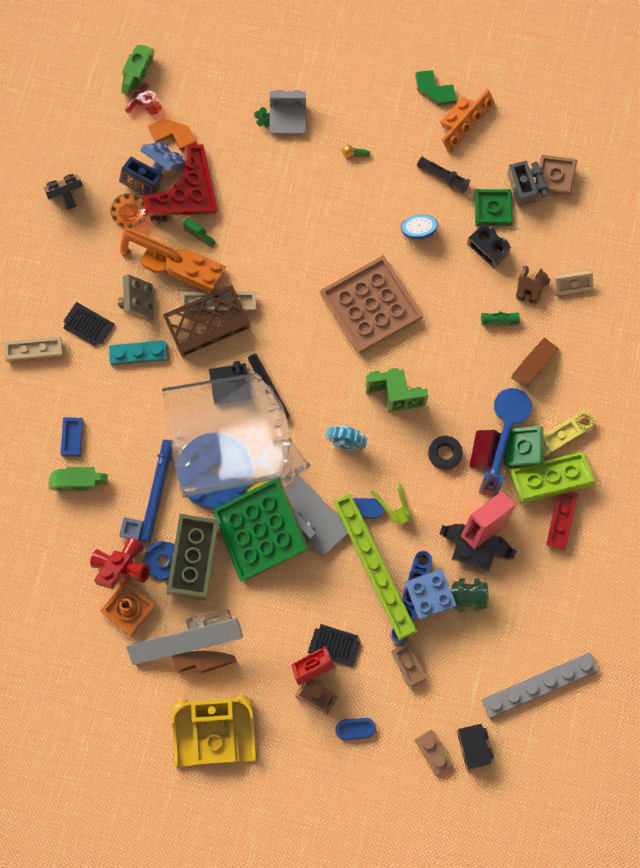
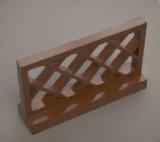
(214, 335)

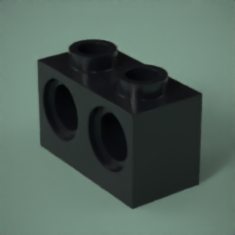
(484, 248)

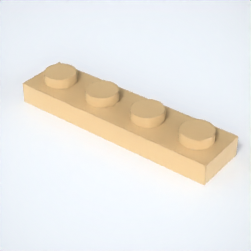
(246, 298)

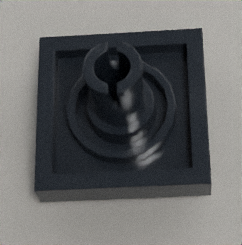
(64, 189)

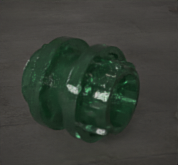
(470, 595)

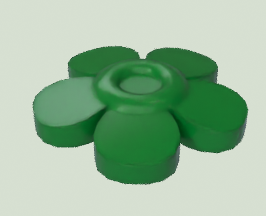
(263, 117)

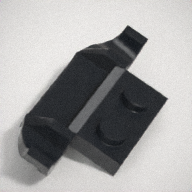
(481, 556)

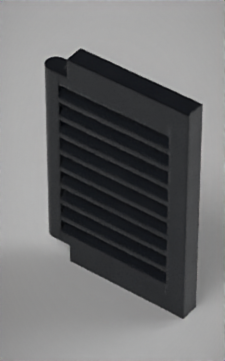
(87, 324)
(341, 644)

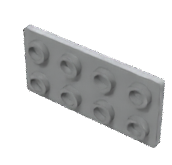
(316, 519)

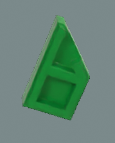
(198, 232)

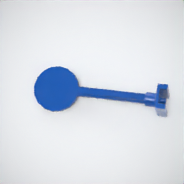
(511, 407)

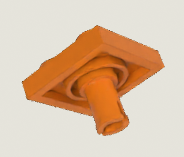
(127, 608)

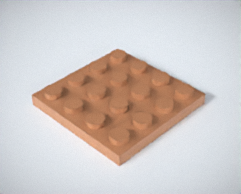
(370, 304)

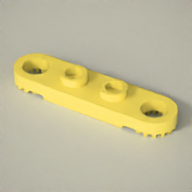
(566, 432)

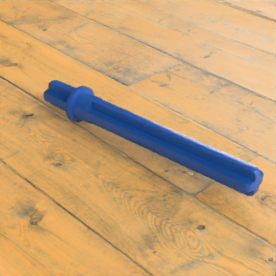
(156, 491)

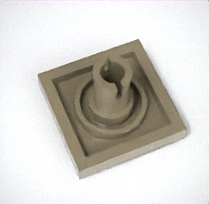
(137, 298)

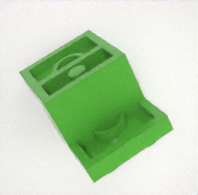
(396, 390)

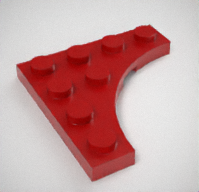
(191, 193)

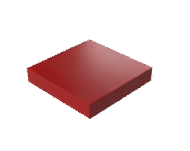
(312, 665)

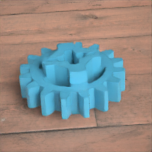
(346, 438)

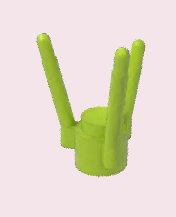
(402, 514)

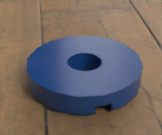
(152, 555)

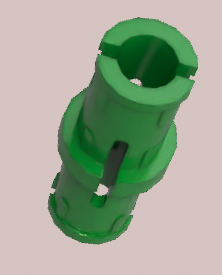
(500, 318)

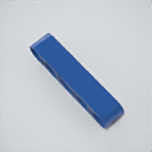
(419, 570)

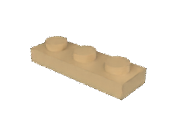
(33, 348)

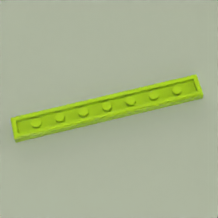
(375, 567)

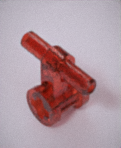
(144, 98)

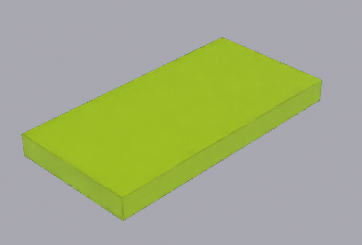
(552, 478)

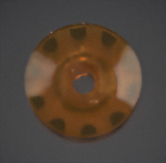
(125, 203)

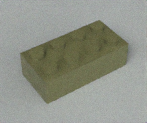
(192, 557)

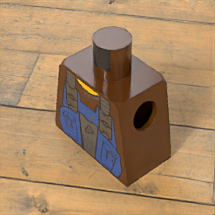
(317, 696)

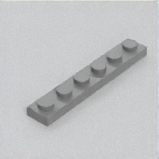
(539, 685)

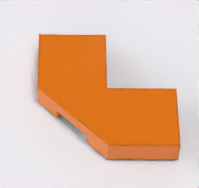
(166, 128)

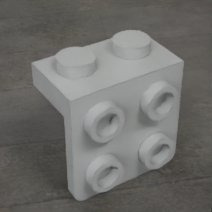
(288, 112)

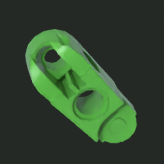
(136, 68)
(75, 479)

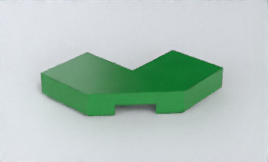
(438, 94)

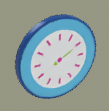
(419, 226)

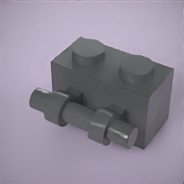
(522, 182)

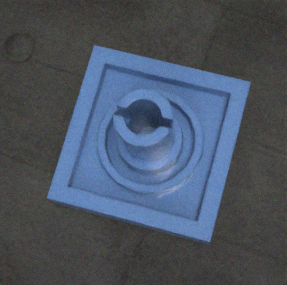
(163, 157)
(430, 594)

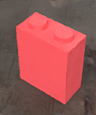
(488, 520)

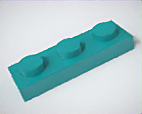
(138, 352)

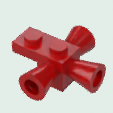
(120, 565)

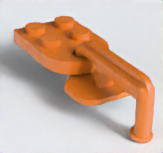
(179, 263)

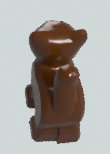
(531, 287)

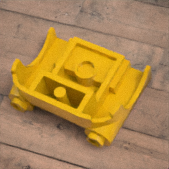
(213, 731)

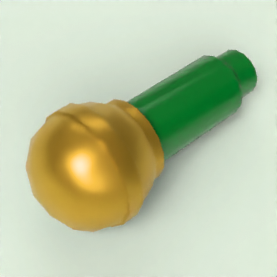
(349, 151)

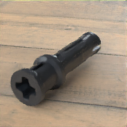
(450, 178)

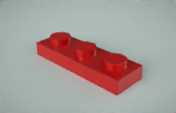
(561, 520)

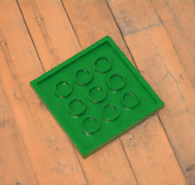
(260, 529)

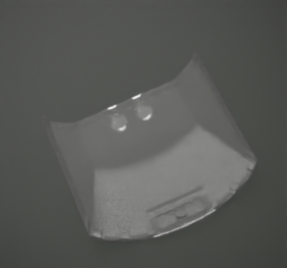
(225, 433)

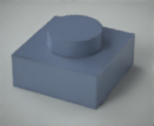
(131, 528)

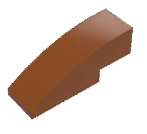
(534, 363)
(202, 660)

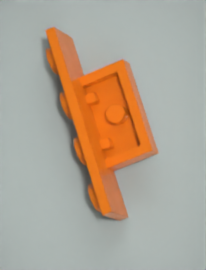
(464, 117)

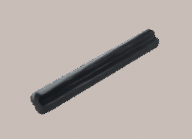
(259, 368)

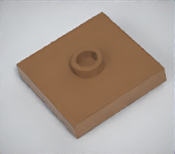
(558, 173)

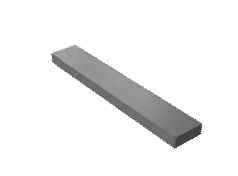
(185, 641)

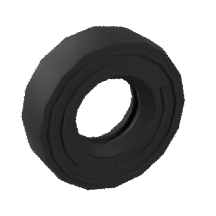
(445, 441)

